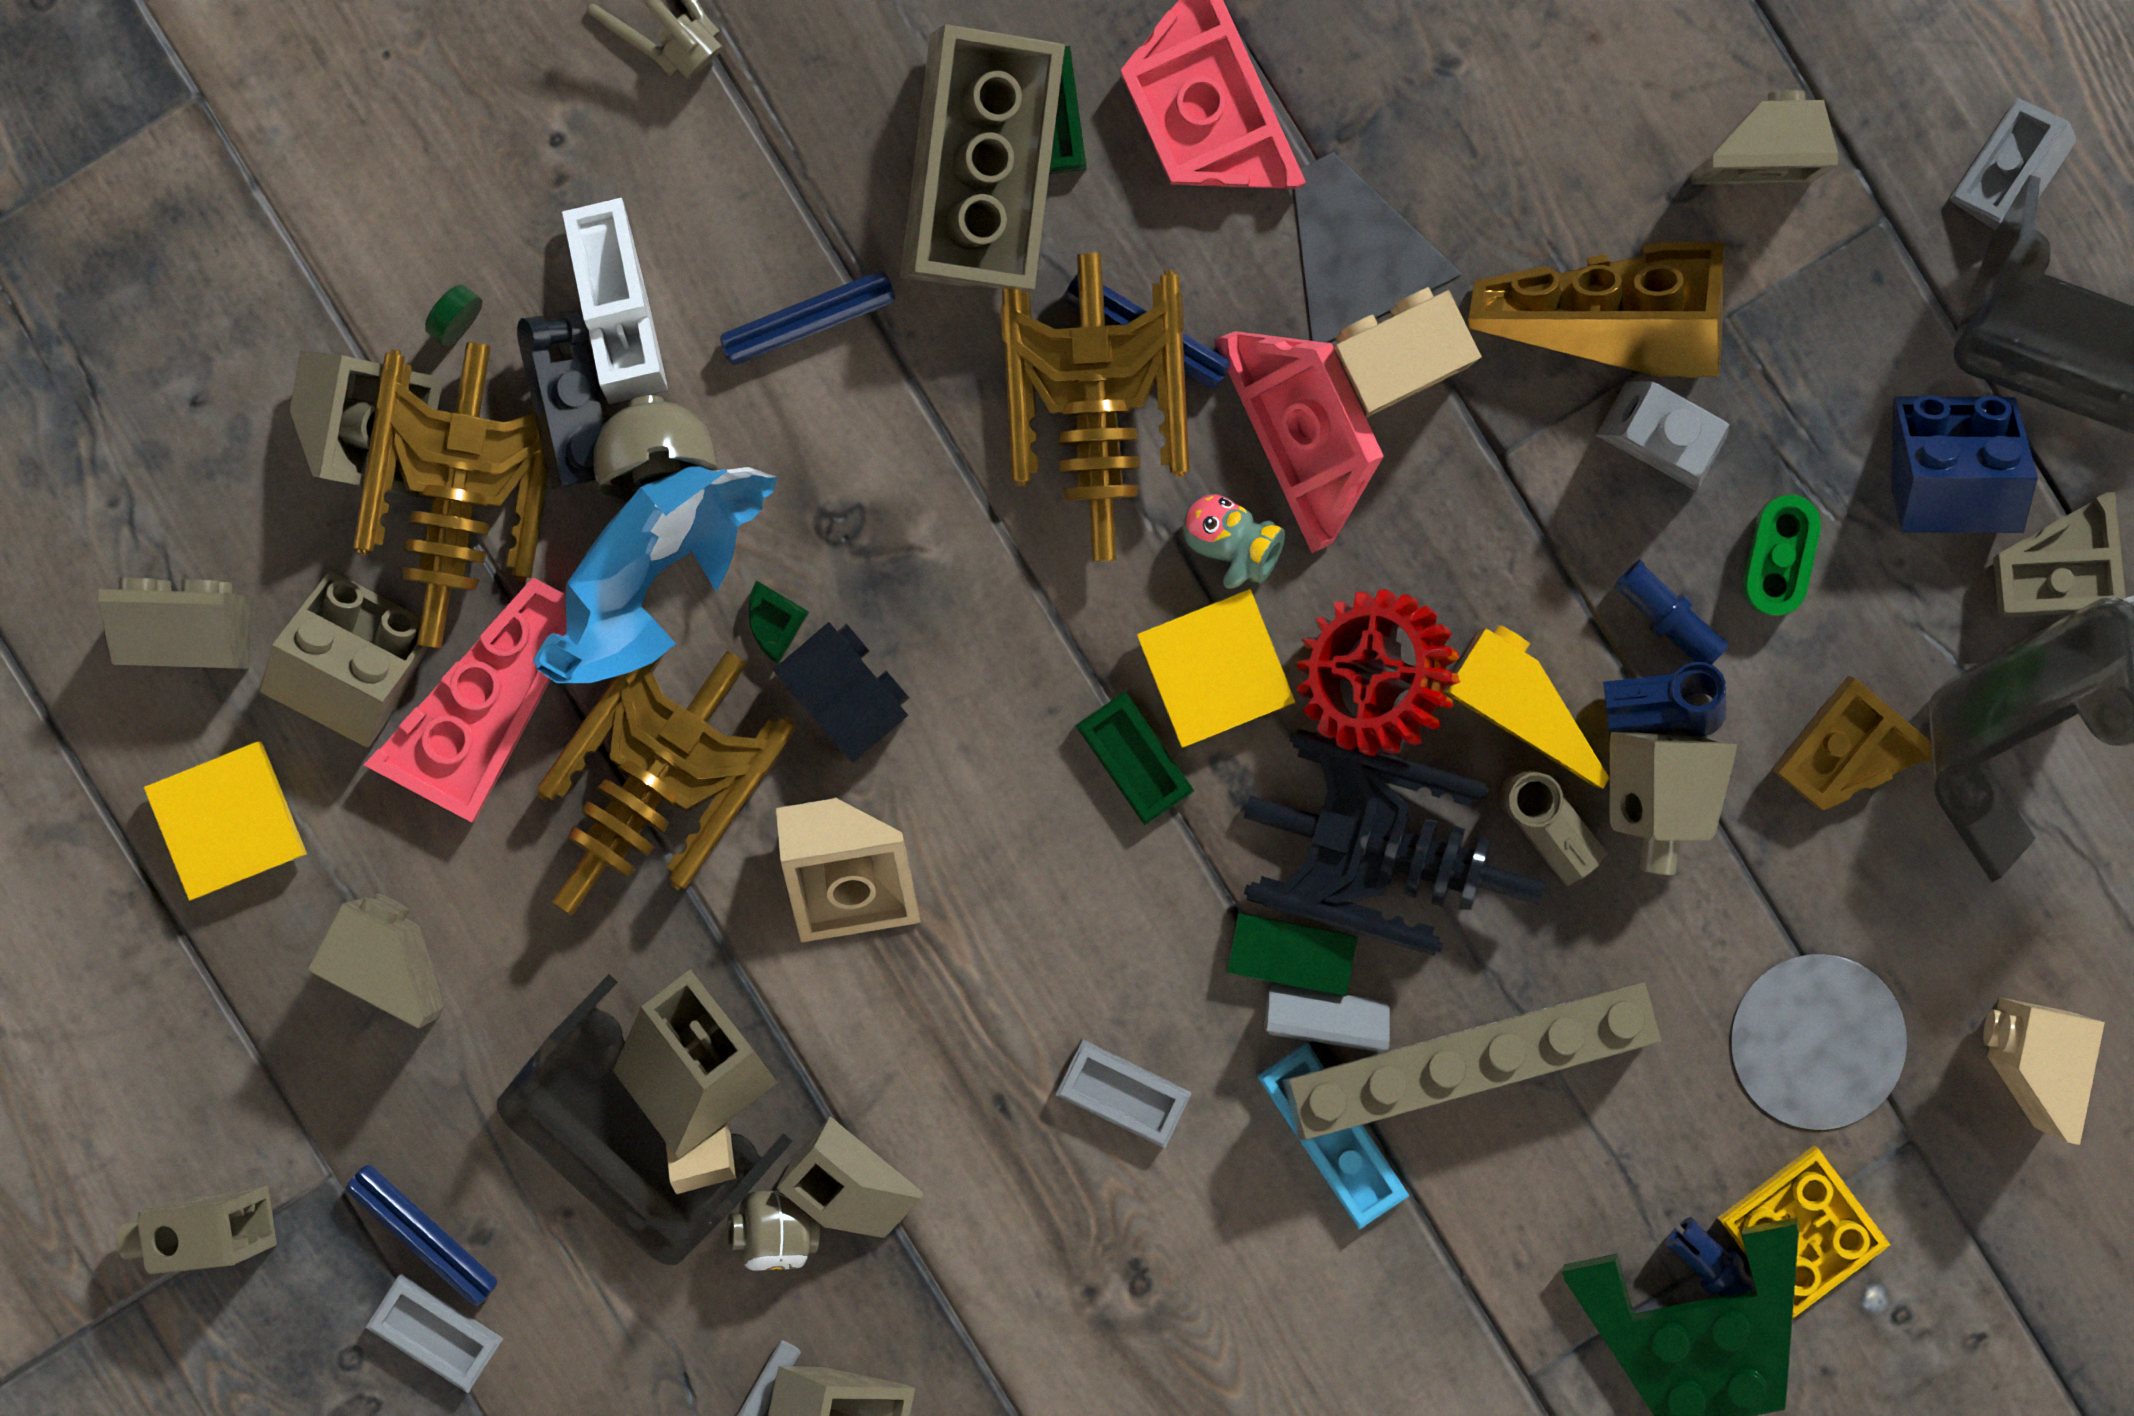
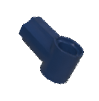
(1659, 702)

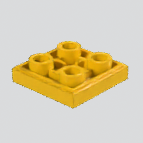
(1216, 668)
(225, 820)
(1833, 1231)

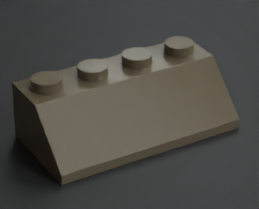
(982, 159)

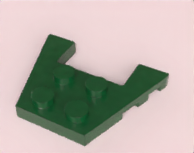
(1709, 1353)

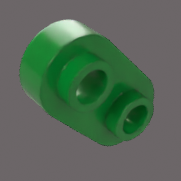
(1785, 557)

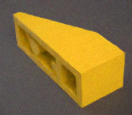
(1520, 699)

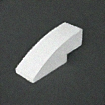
(614, 301)

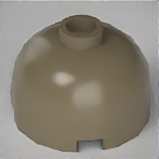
(648, 444)

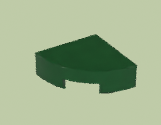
(774, 620)

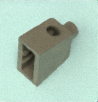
(1667, 791)
(200, 1231)

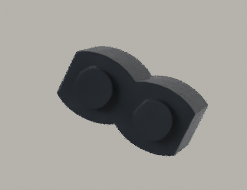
(842, 690)

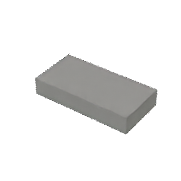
(1123, 1093)
(434, 1333)

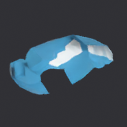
(654, 529)

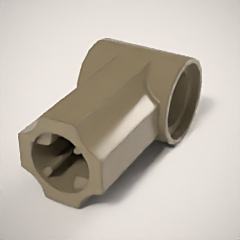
(1553, 828)

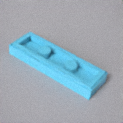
(1344, 1157)

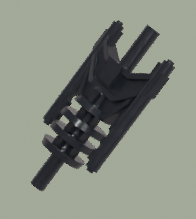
(1364, 841)

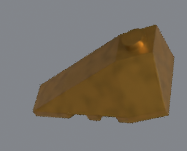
(1634, 313)

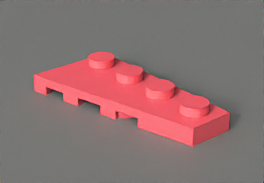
(473, 719)

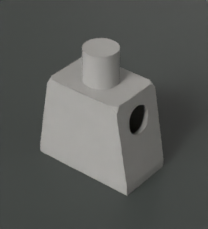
(1664, 431)

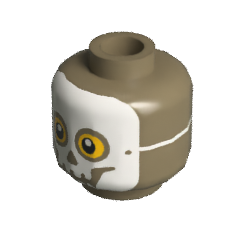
(772, 1232)

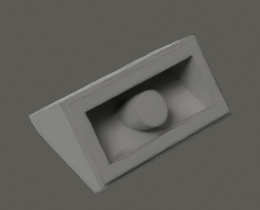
(2023, 144)
(1327, 1017)

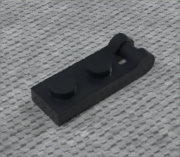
(562, 395)

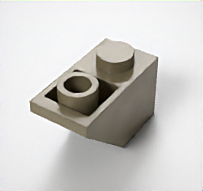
(847, 1184)

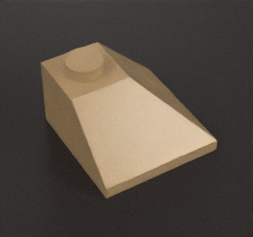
(844, 870)

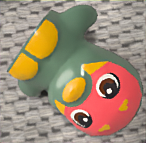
(1228, 533)

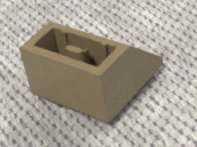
(181, 628)
(345, 658)
(689, 1065)

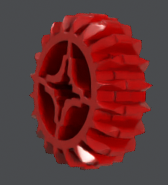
(1376, 625)

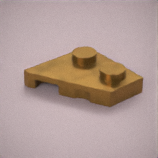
(1850, 747)

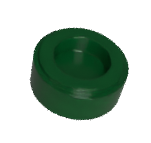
(453, 315)

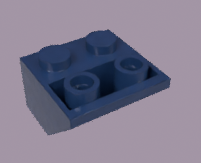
(1961, 465)

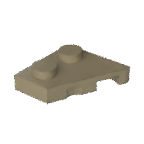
(2063, 564)

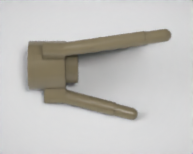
(686, 42)

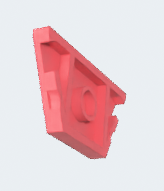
(1207, 103)
(1305, 425)

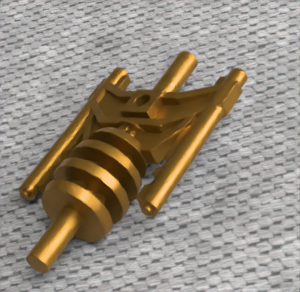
(1095, 377)
(459, 465)
(668, 759)

